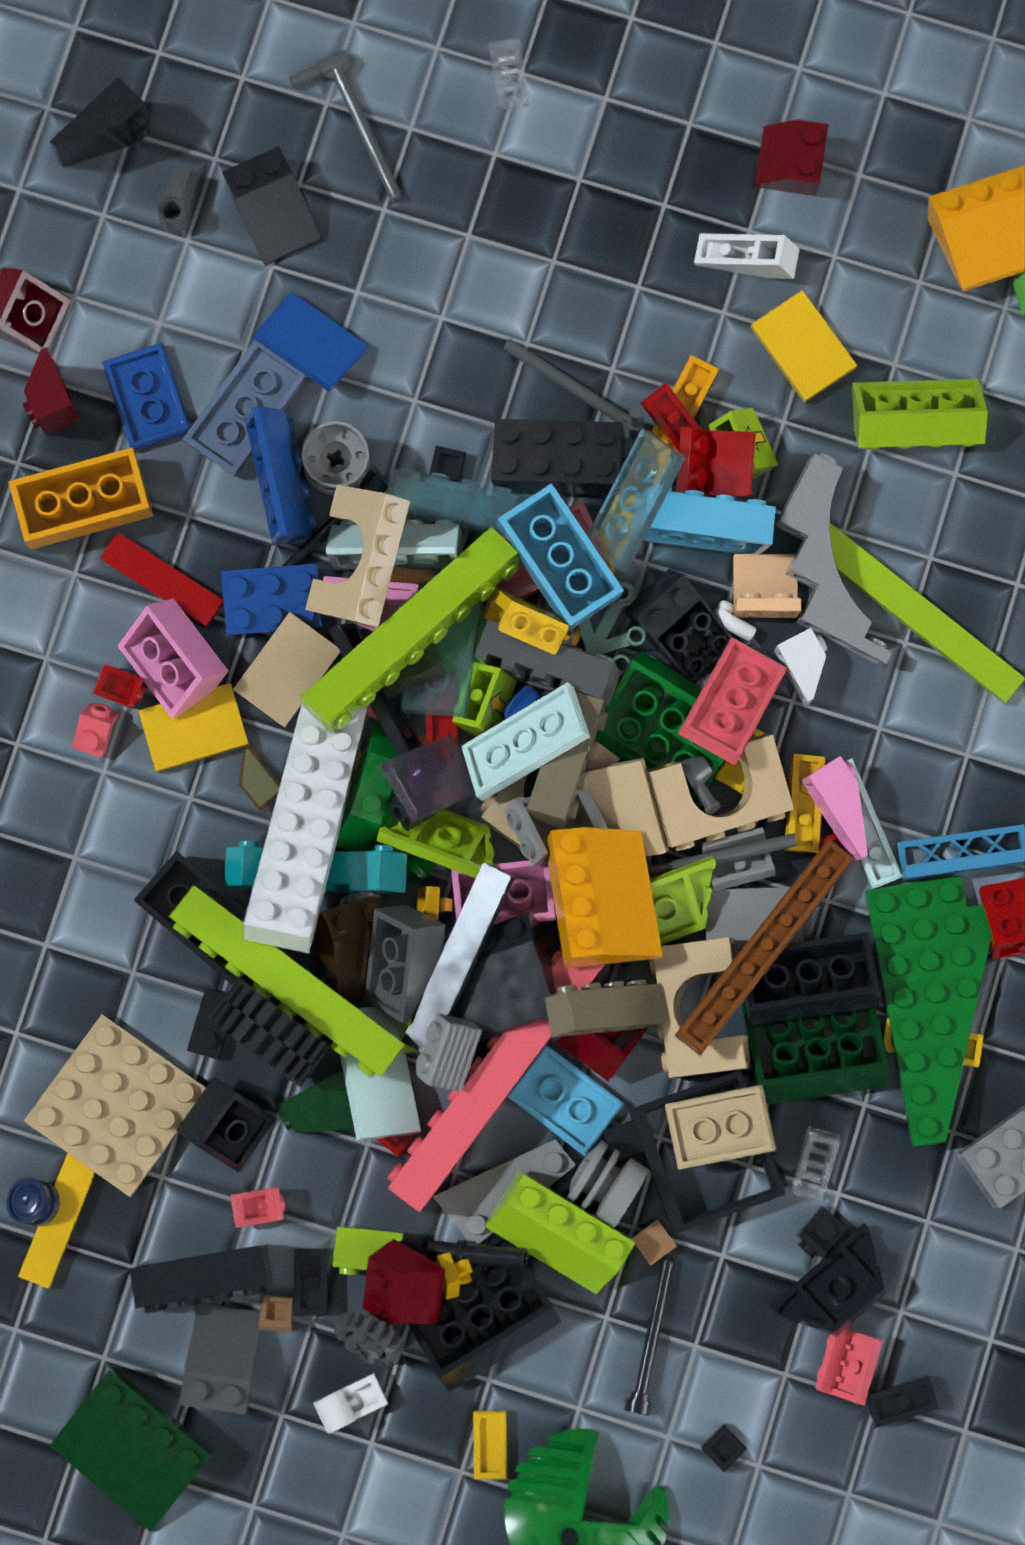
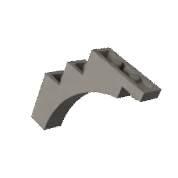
(829, 606)

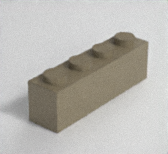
(562, 777)
(605, 1008)

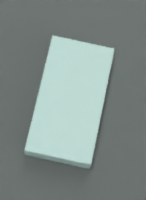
(525, 741)
(381, 1104)

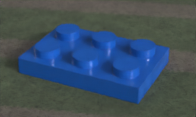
(263, 597)

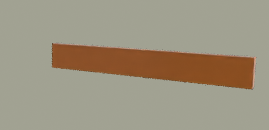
(764, 947)

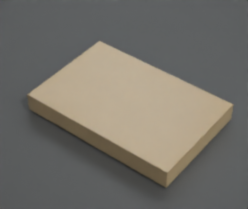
(287, 669)
(628, 802)
(720, 1127)

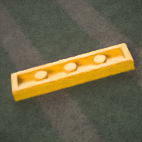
(52, 1239)

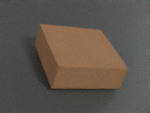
(653, 1242)
(276, 1313)

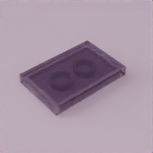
(430, 778)

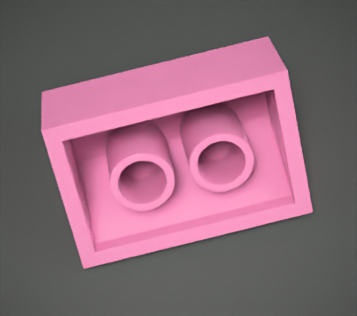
(172, 657)
(528, 893)

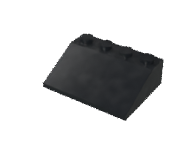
(509, 978)
(486, 1322)

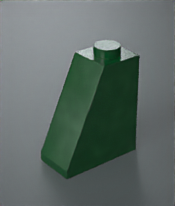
(319, 1107)

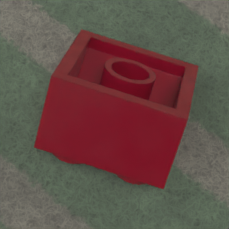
(792, 157)
(29, 310)
(47, 396)
(602, 1051)
(403, 1286)

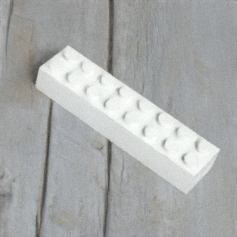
(303, 832)

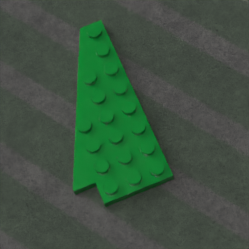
(930, 975)

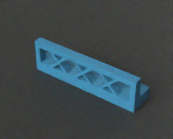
(963, 864)

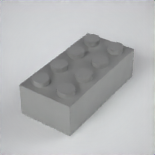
(998, 1160)

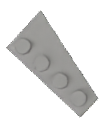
(474, 1200)

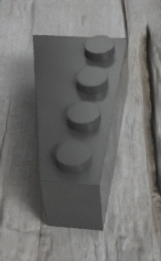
(534, 667)

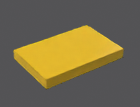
(803, 346)
(196, 734)

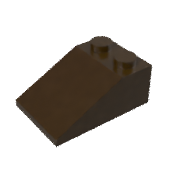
(344, 945)

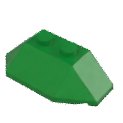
(368, 796)

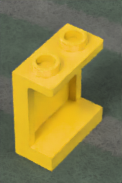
(525, 621)

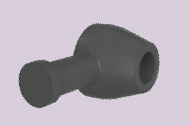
(697, 773)

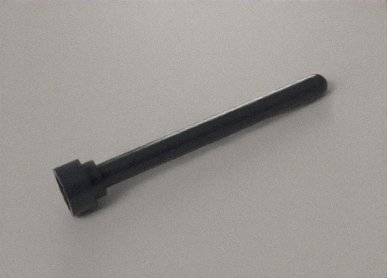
(370, 482)
(639, 1400)

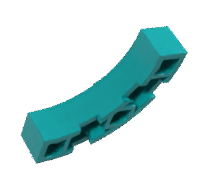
(350, 872)

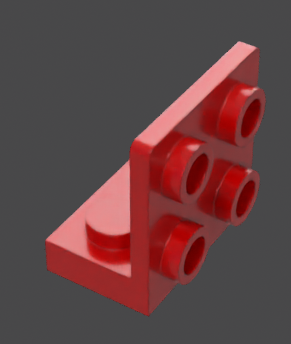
(716, 462)
(1005, 916)

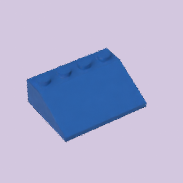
(279, 476)

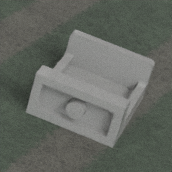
(533, 833)

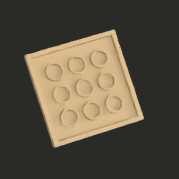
(115, 1105)

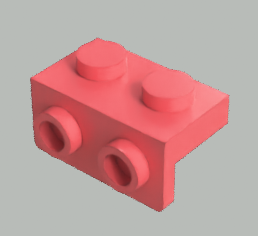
(849, 1366)

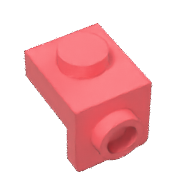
(94, 729)
(257, 1207)

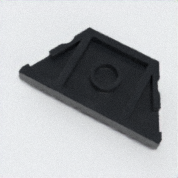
(836, 1287)

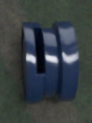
(32, 1202)

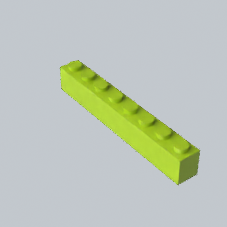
(410, 631)
(288, 982)

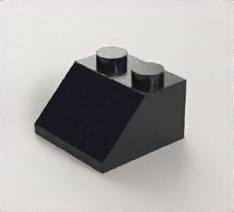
(226, 1124)

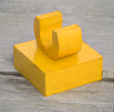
(430, 903)
(454, 1274)

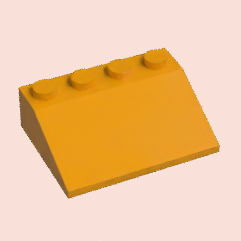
(982, 228)
(602, 896)

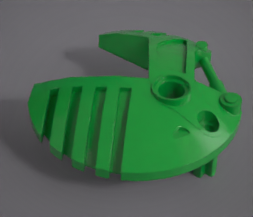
(554, 1494)

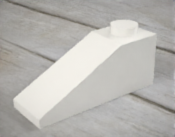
(748, 254)

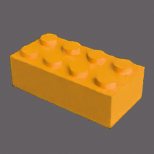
(80, 498)

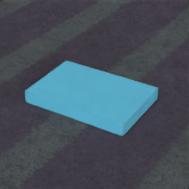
(565, 1100)

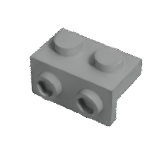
(741, 870)

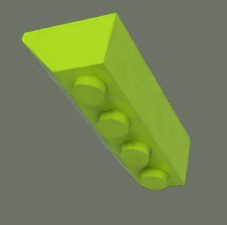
(919, 413)
(559, 1233)

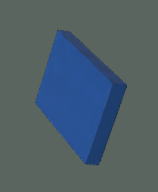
(310, 341)
(146, 397)

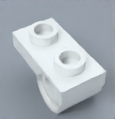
(350, 1403)

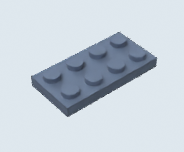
(255, 381)

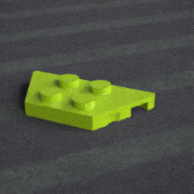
(445, 840)
(682, 899)

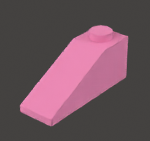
(838, 799)

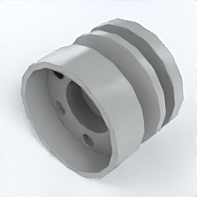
(327, 442)
(607, 1183)

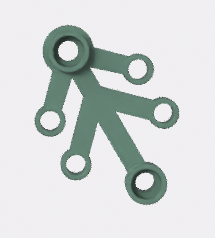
(597, 643)

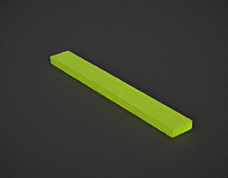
(923, 618)

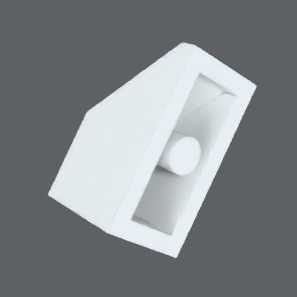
(805, 660)

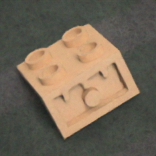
(763, 587)

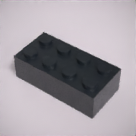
(568, 454)
(170, 887)
(816, 981)
(201, 1276)

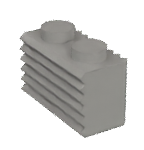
(448, 1052)

